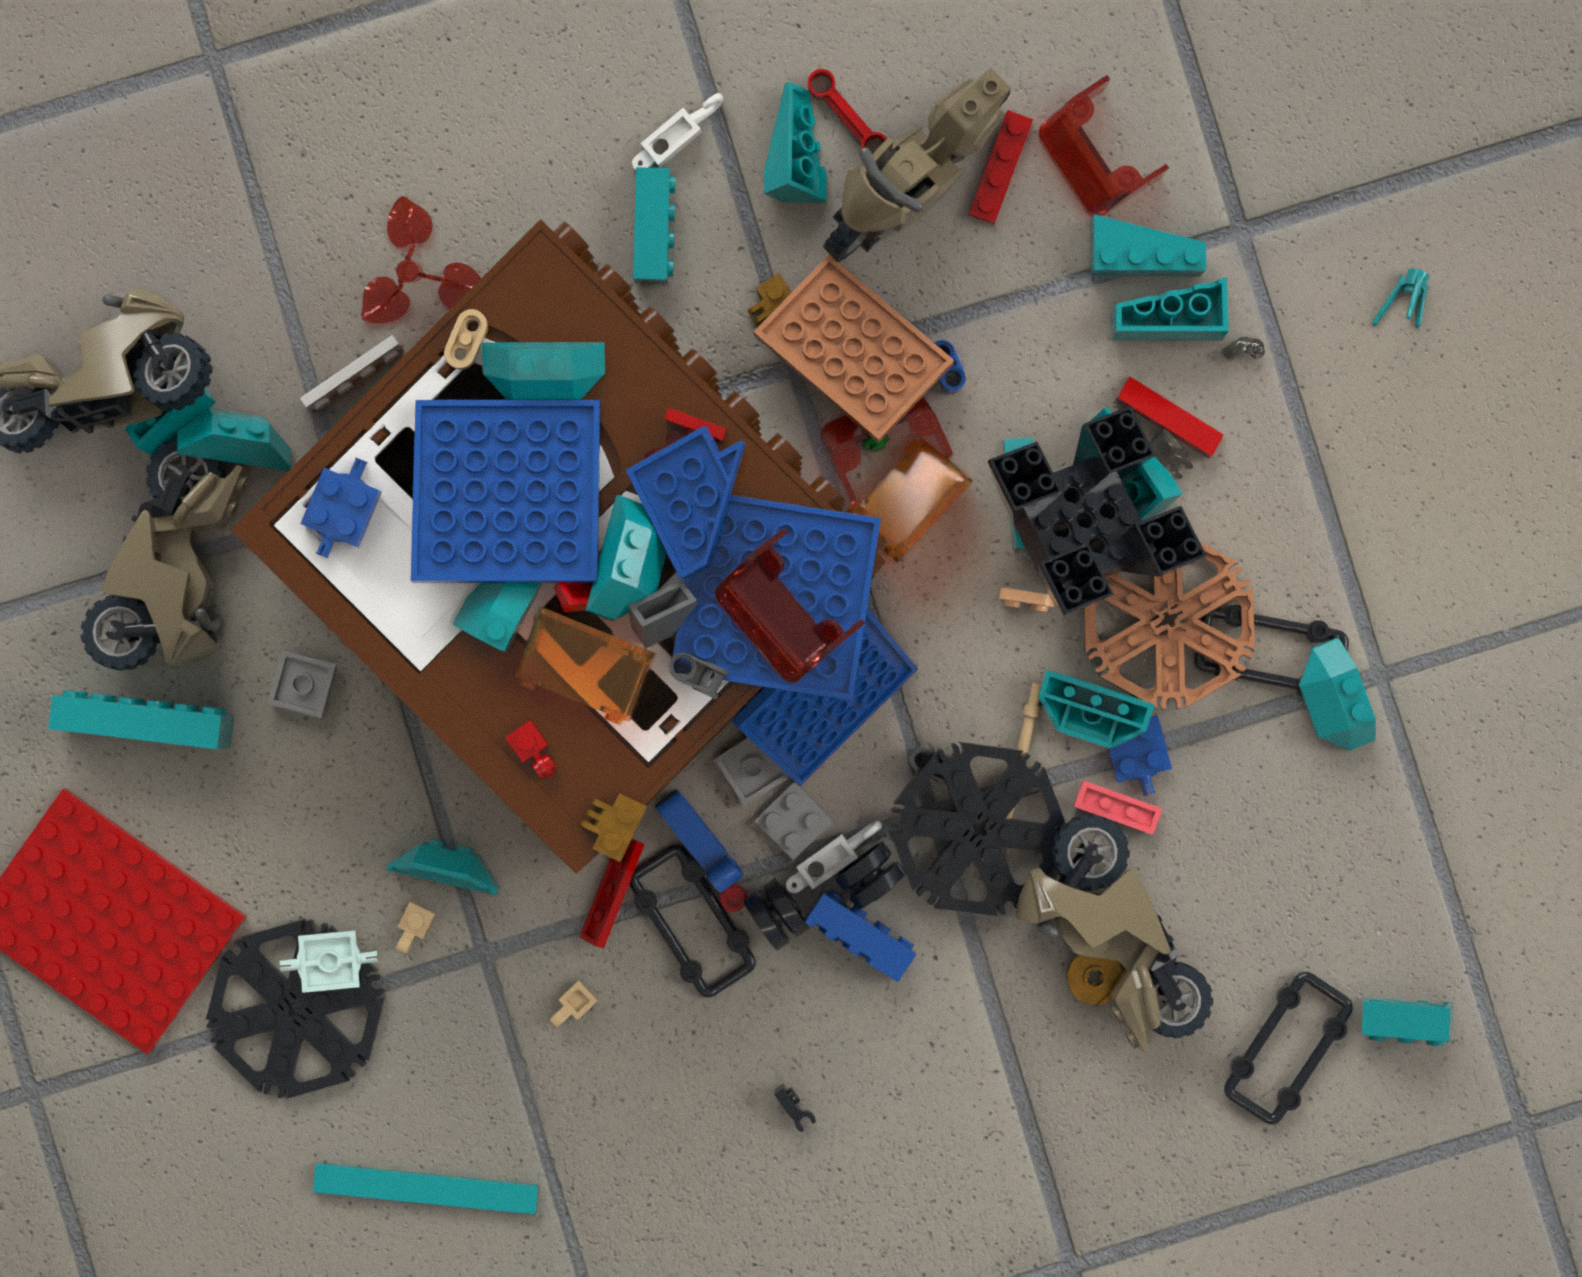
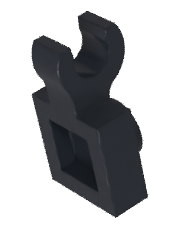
(789, 1101)

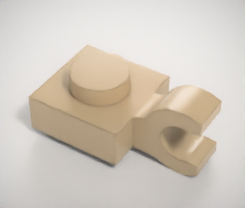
(415, 923)
(575, 1002)

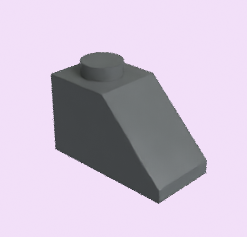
(661, 613)

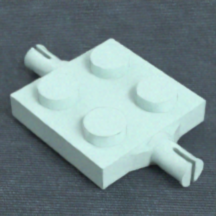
(328, 961)

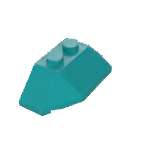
(543, 369)
(234, 439)
(628, 561)
(1337, 697)
(1093, 710)
(447, 866)

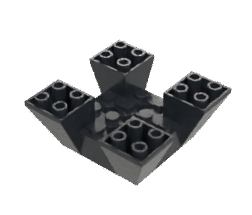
(1094, 516)

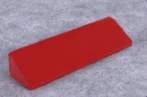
(1170, 417)

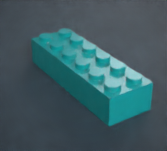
(134, 720)

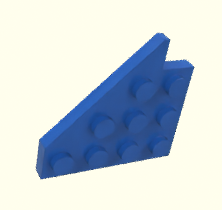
(688, 495)

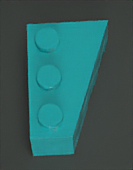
(161, 429)
(1407, 1021)

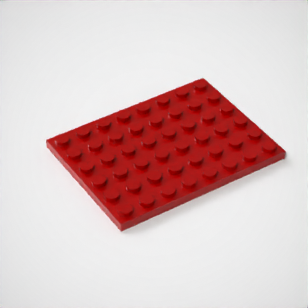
(110, 921)

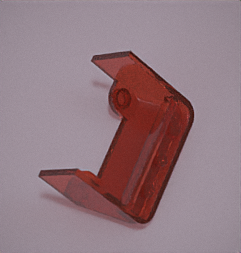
(1081, 163)
(842, 434)
(775, 618)

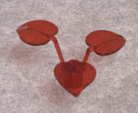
(382, 297)

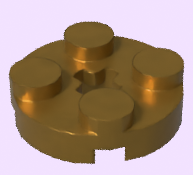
(1091, 992)

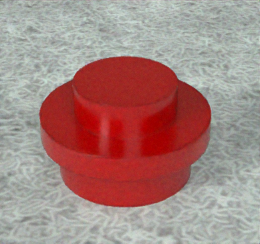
(733, 898)

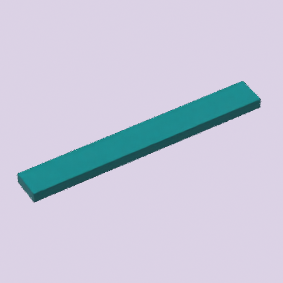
(425, 1188)

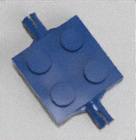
(341, 507)
(1142, 756)

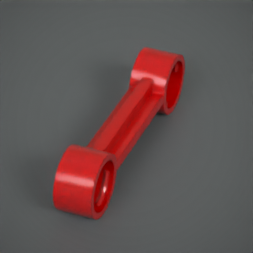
(843, 109)

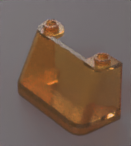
(913, 497)
(585, 665)

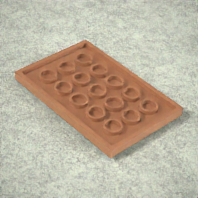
(853, 348)

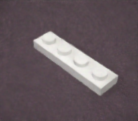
(361, 367)

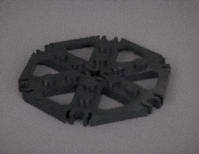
(958, 826)
(288, 1034)

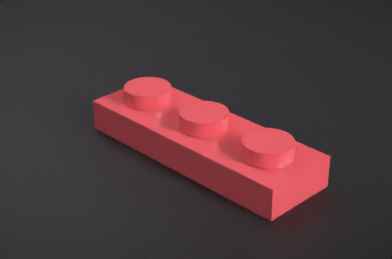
(1117, 807)

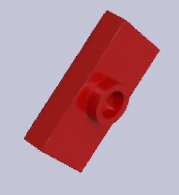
(692, 423)

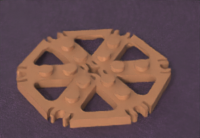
(1170, 646)

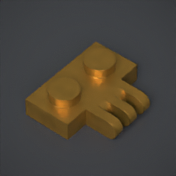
(773, 294)
(614, 824)

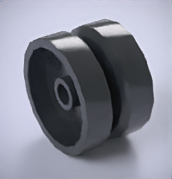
(872, 878)
(779, 912)

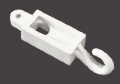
(678, 133)
(832, 856)

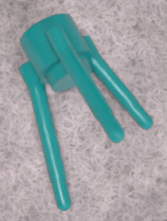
(1416, 286)

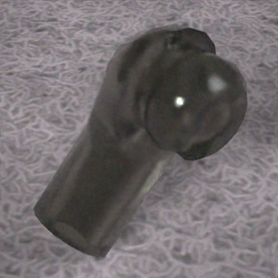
(1246, 345)

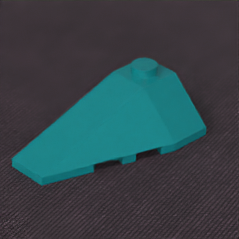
(792, 161)
(497, 612)

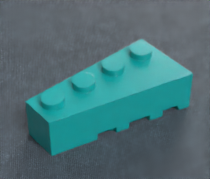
(1135, 250)
(1177, 315)

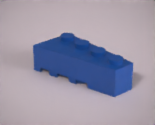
(860, 935)

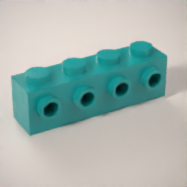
(652, 225)

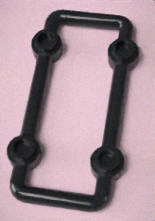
(1315, 631)
(691, 969)
(1333, 1028)

